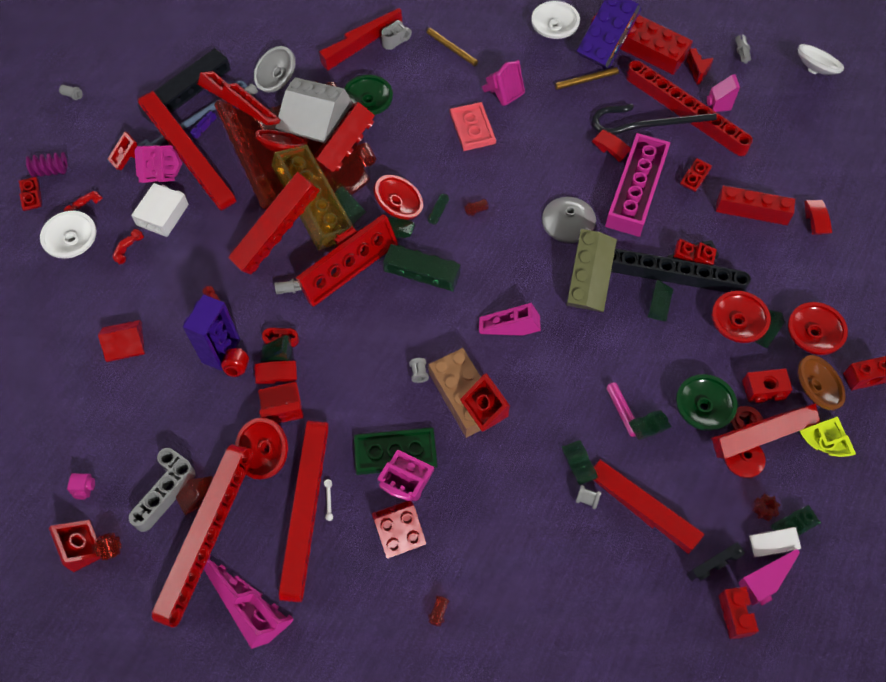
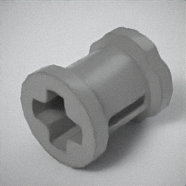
(419, 370)
(588, 497)

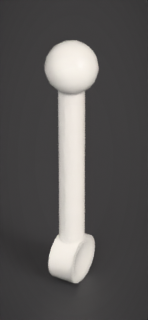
(328, 484)

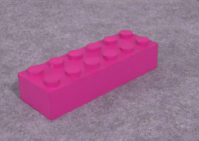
(637, 185)

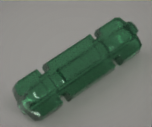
(438, 208)

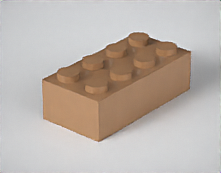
(453, 378)

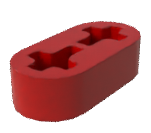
(279, 332)

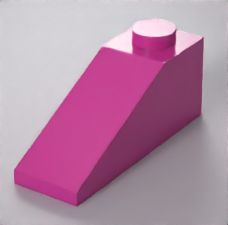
(513, 321)
(768, 579)

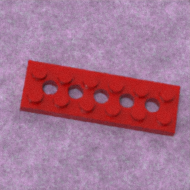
(337, 258)

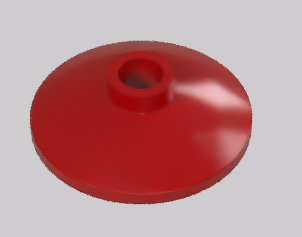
(747, 467)

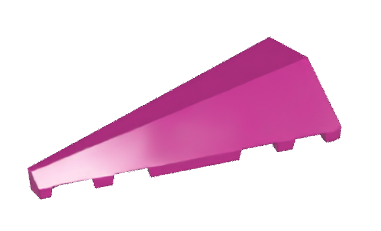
(252, 614)

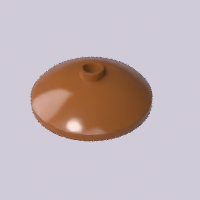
(821, 382)

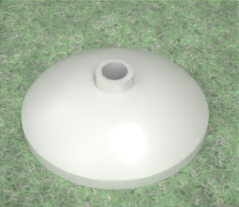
(555, 19)
(819, 60)
(68, 234)

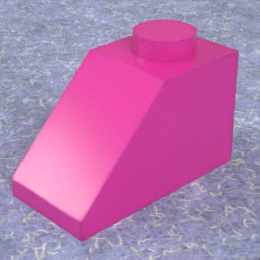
(723, 94)

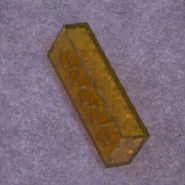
(323, 215)

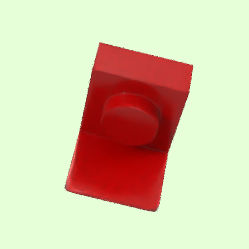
(698, 66)
(123, 151)

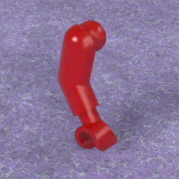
(79, 203)
(118, 255)

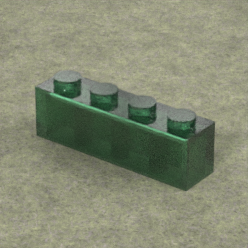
(422, 267)

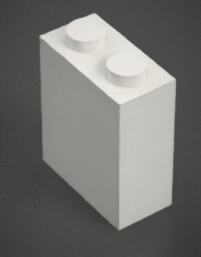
(160, 209)

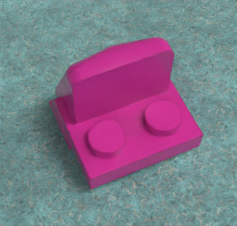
(506, 83)
(157, 163)
(405, 476)

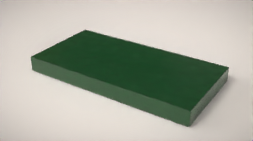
(377, 449)

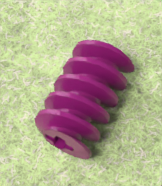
(46, 166)

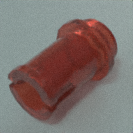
(472, 208)
(438, 611)

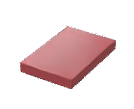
(472, 126)

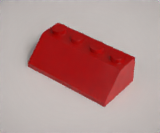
(344, 137)

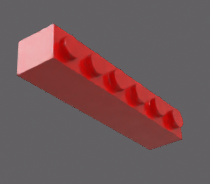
(274, 223)

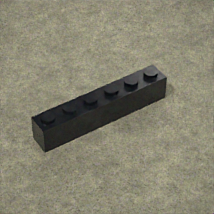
(185, 84)

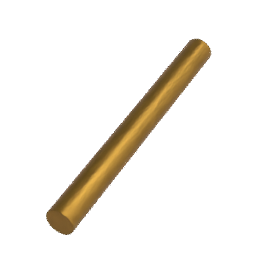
(452, 47)
(586, 78)

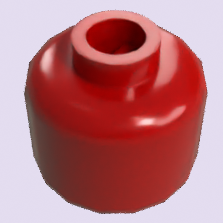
(235, 362)

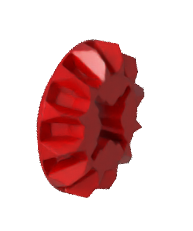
(742, 413)

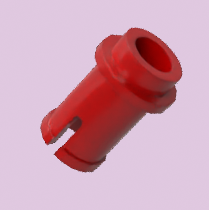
(345, 236)

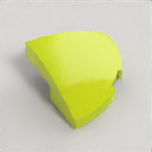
(829, 438)

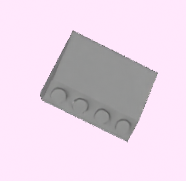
(312, 109)

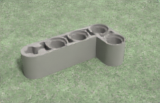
(159, 490)

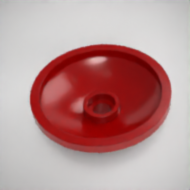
(278, 140)
(398, 197)
(746, 310)
(821, 320)
(258, 436)

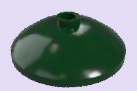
(371, 92)
(707, 392)

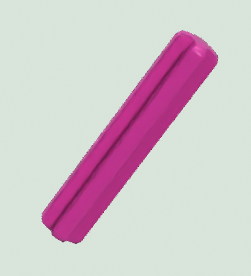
(621, 406)

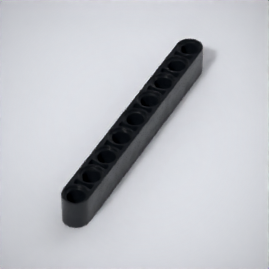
(674, 274)

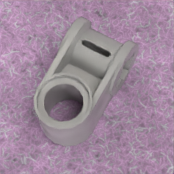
(393, 35)

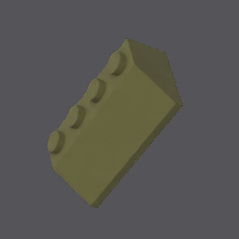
(591, 271)

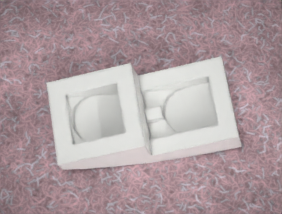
(775, 542)

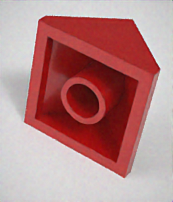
(122, 340)
(485, 403)
(75, 544)

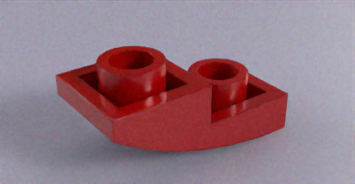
(608, 142)
(696, 175)
(30, 193)
(819, 217)
(699, 254)
(275, 371)

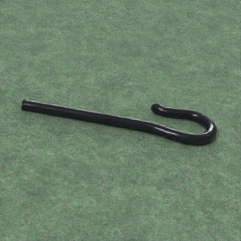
(647, 123)

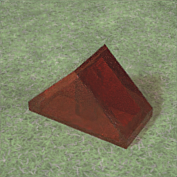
(193, 493)

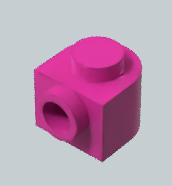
(81, 485)

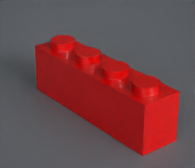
(755, 205)

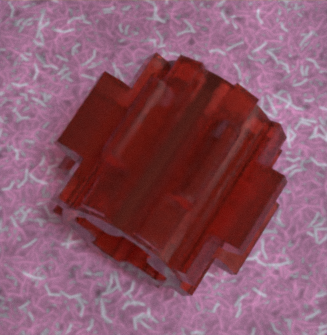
(772, 506)
(107, 546)

